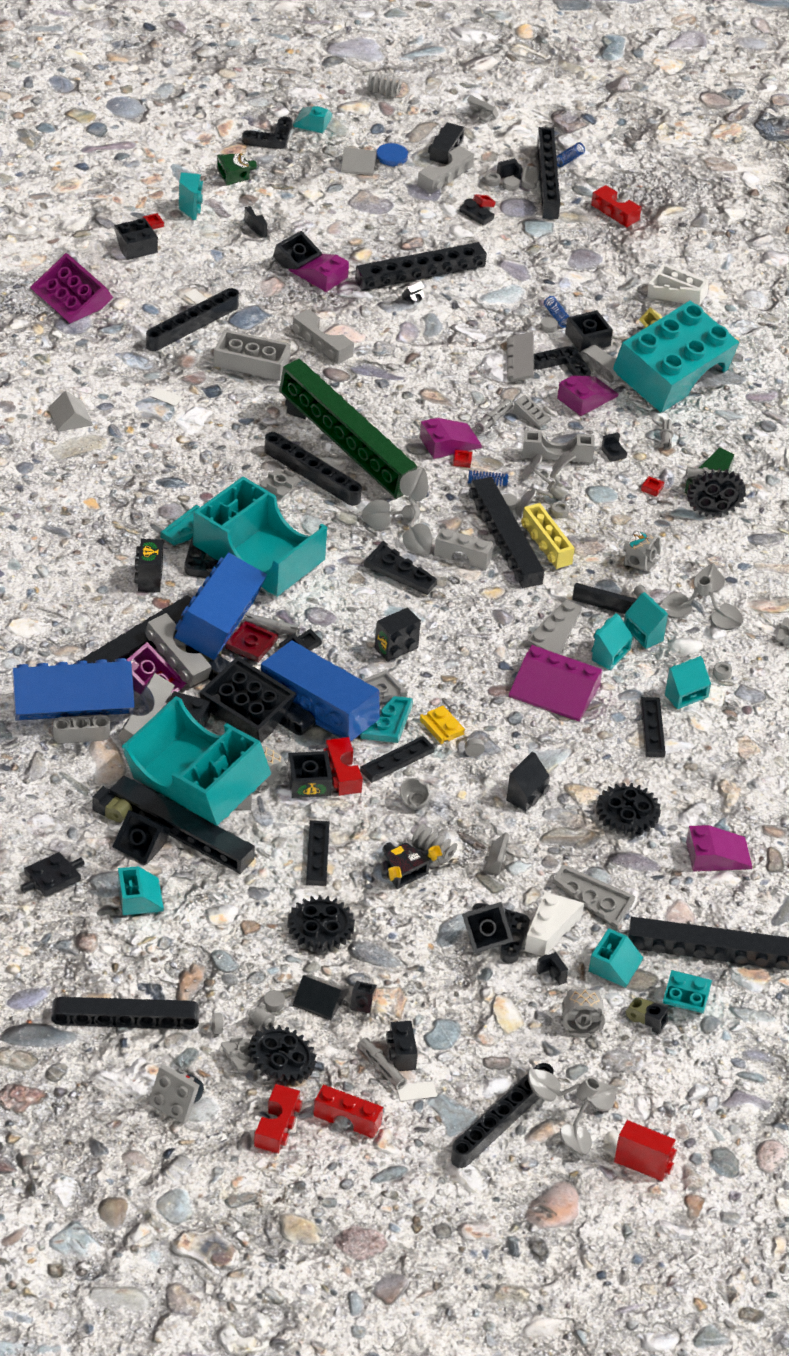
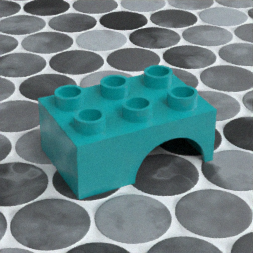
(673, 355)
(250, 526)
(196, 766)

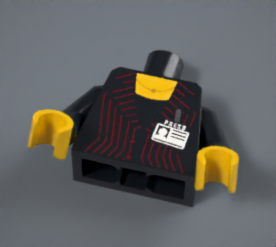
(406, 863)

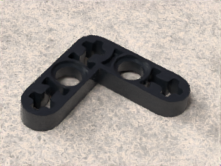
(272, 140)
(563, 354)
(194, 563)
(514, 919)

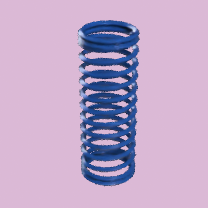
(570, 151)
(549, 307)
(497, 477)

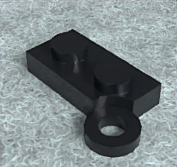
(476, 212)

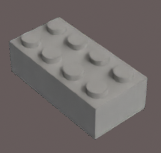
(251, 354)

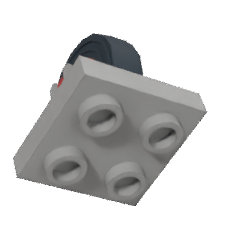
(175, 1093)

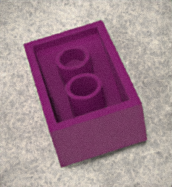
(324, 271)
(584, 393)
(445, 436)
(146, 663)
(716, 849)

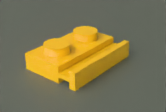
(442, 724)

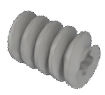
(384, 86)
(424, 840)

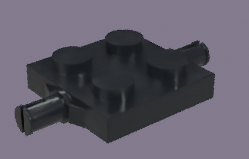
(52, 874)

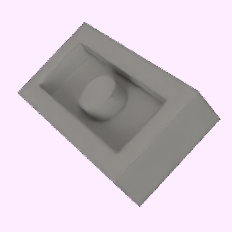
(486, 110)

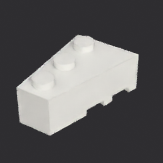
(677, 286)
(551, 922)

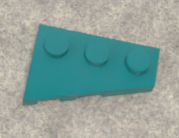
(181, 529)
(391, 721)

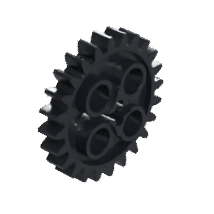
(716, 492)
(628, 809)
(321, 923)
(281, 1055)

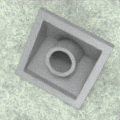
(358, 161)
(69, 412)

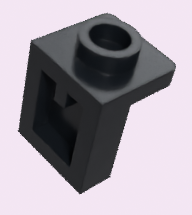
(509, 168)
(612, 447)
(554, 965)
(362, 997)

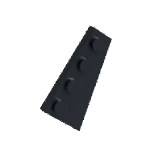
(392, 565)

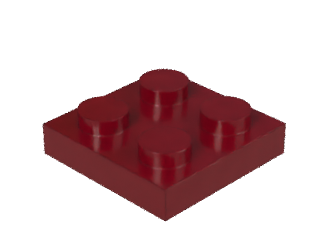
(251, 641)

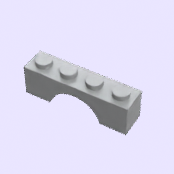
(435, 178)
(333, 346)
(535, 443)
(190, 666)
(155, 695)

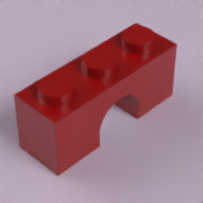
(624, 213)
(344, 777)
(362, 1113)
(273, 1133)

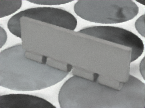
(520, 357)

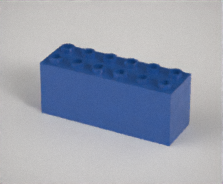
(219, 605)
(73, 689)
(329, 693)

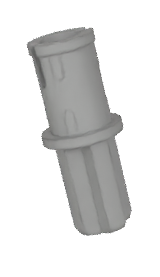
(666, 434)

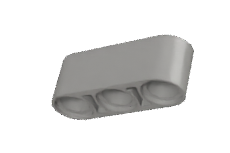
(600, 363)
(81, 729)

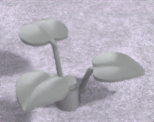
(555, 488)
(378, 512)
(705, 583)
(590, 1090)

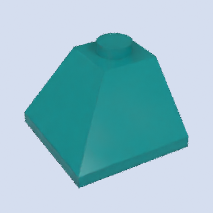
(313, 119)

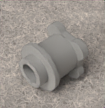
(261, 1017)

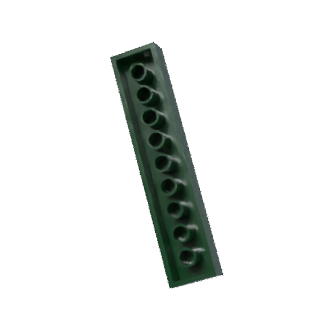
(345, 426)

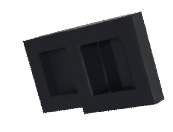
(255, 223)
(308, 640)

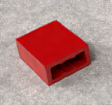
(645, 1151)

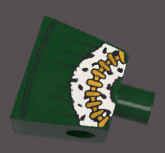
(234, 168)

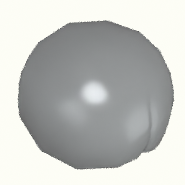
(414, 793)

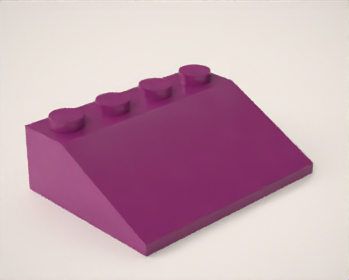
(71, 290)
(556, 683)

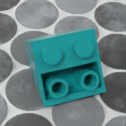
(190, 194)
(646, 621)
(611, 642)
(687, 683)
(139, 891)
(615, 958)
(687, 991)

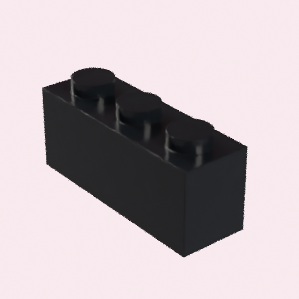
(447, 140)

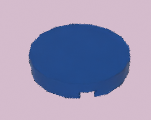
(392, 154)

